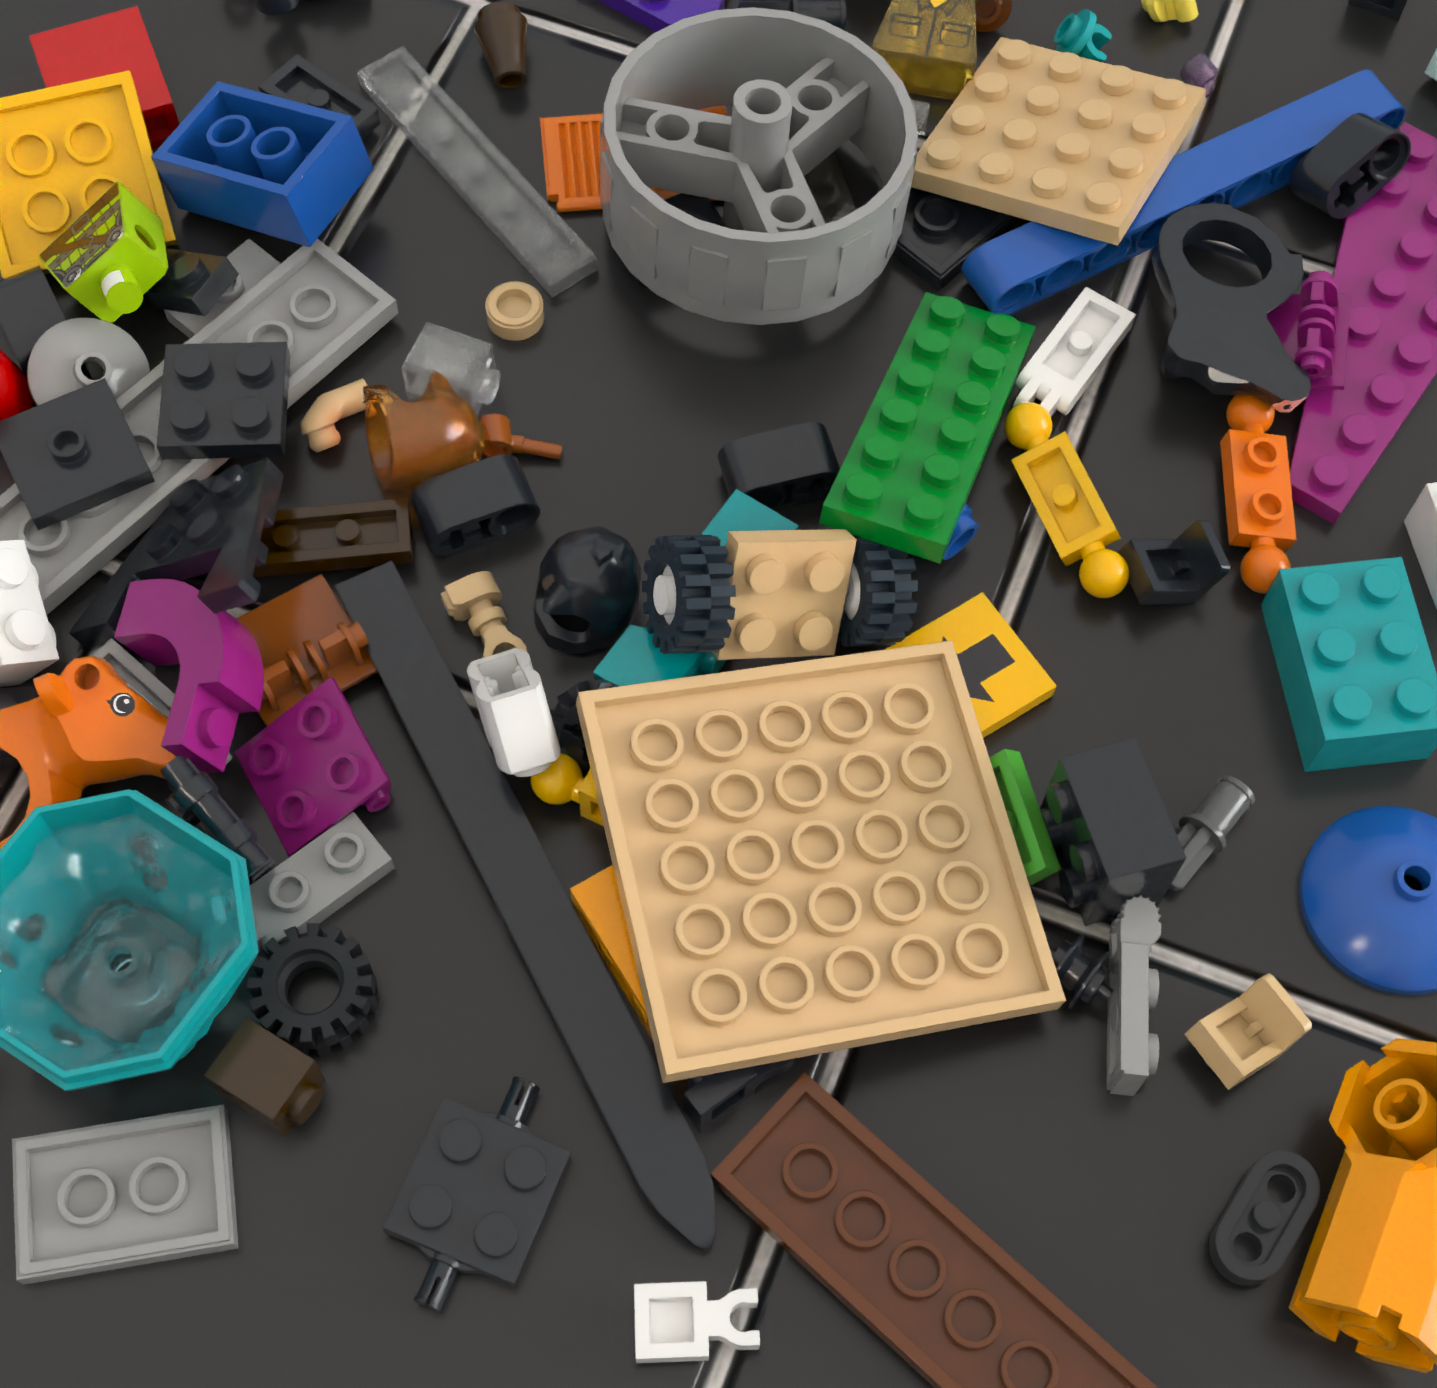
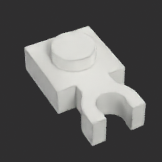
(678, 1321)

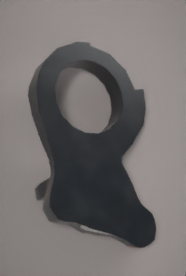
(1221, 329)

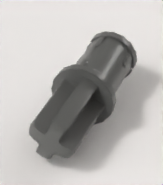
(1209, 824)

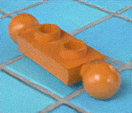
(1257, 491)

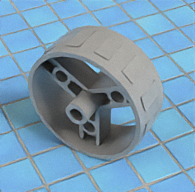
(795, 100)

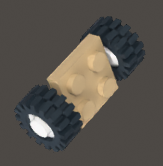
(776, 593)

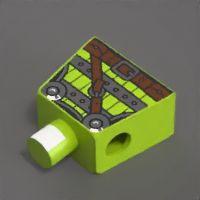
(110, 254)

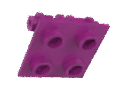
(1316, 330)
(314, 767)

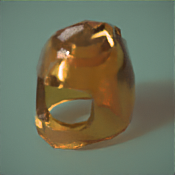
(420, 436)

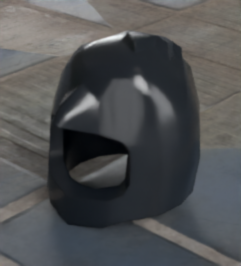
(590, 577)

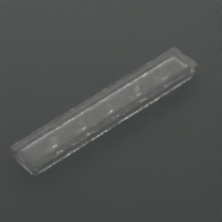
(478, 172)

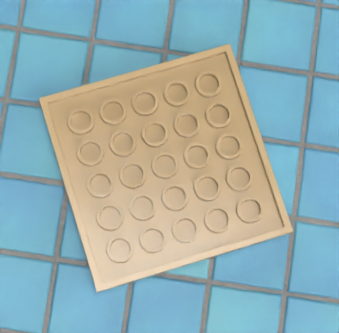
(813, 858)

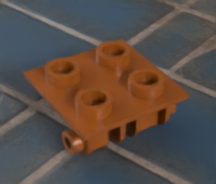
(305, 642)

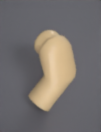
(328, 409)

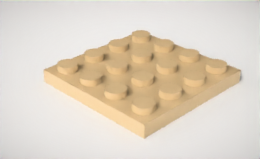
(1058, 139)

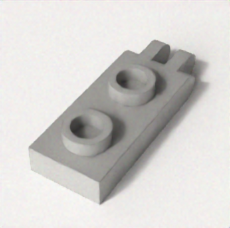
(317, 880)

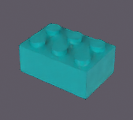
(1353, 663)

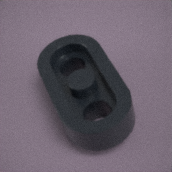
(1263, 1221)

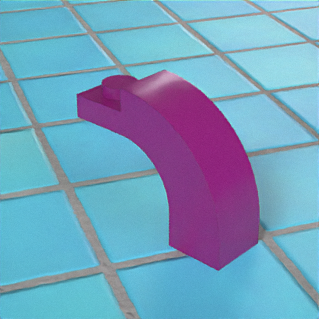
(217, 666)

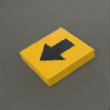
(995, 663)

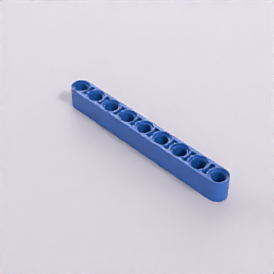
(1224, 170)

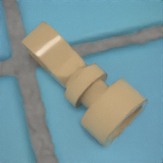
(476, 599)

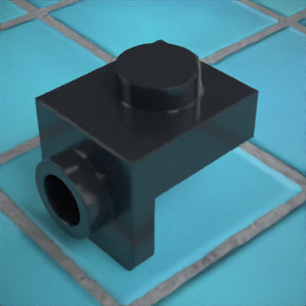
(1175, 568)

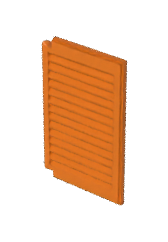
(573, 161)

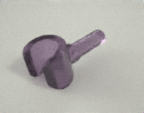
(1200, 73)

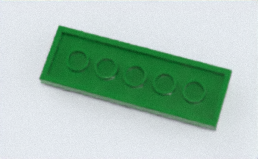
(929, 428)

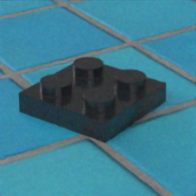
(224, 400)

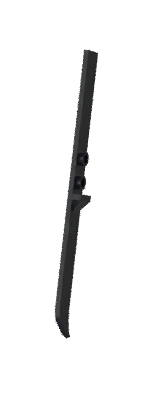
(534, 906)

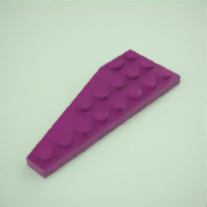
(1392, 341)

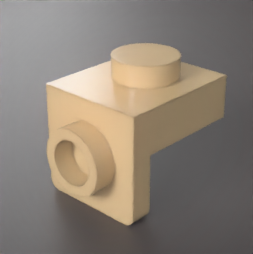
(1249, 1031)

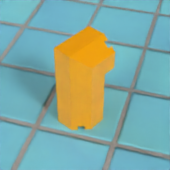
(1378, 1232)

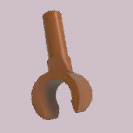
(501, 441)

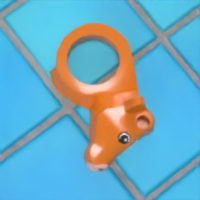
(82, 733)

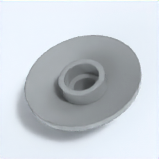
(62, 349)

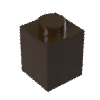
(267, 1078)

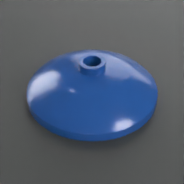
(1362, 906)

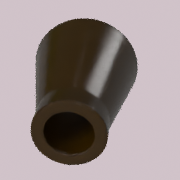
(503, 40)

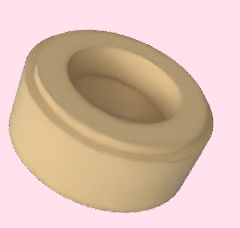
(514, 310)

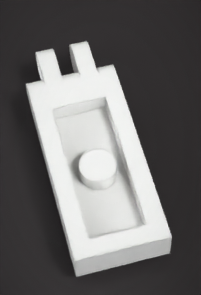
(1074, 352)

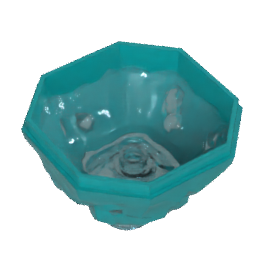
(104, 888)

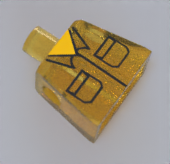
(930, 45)

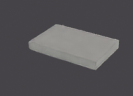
(123, 1194)

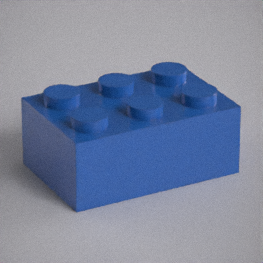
(263, 163)

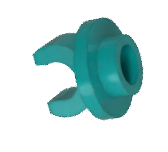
(1082, 36)

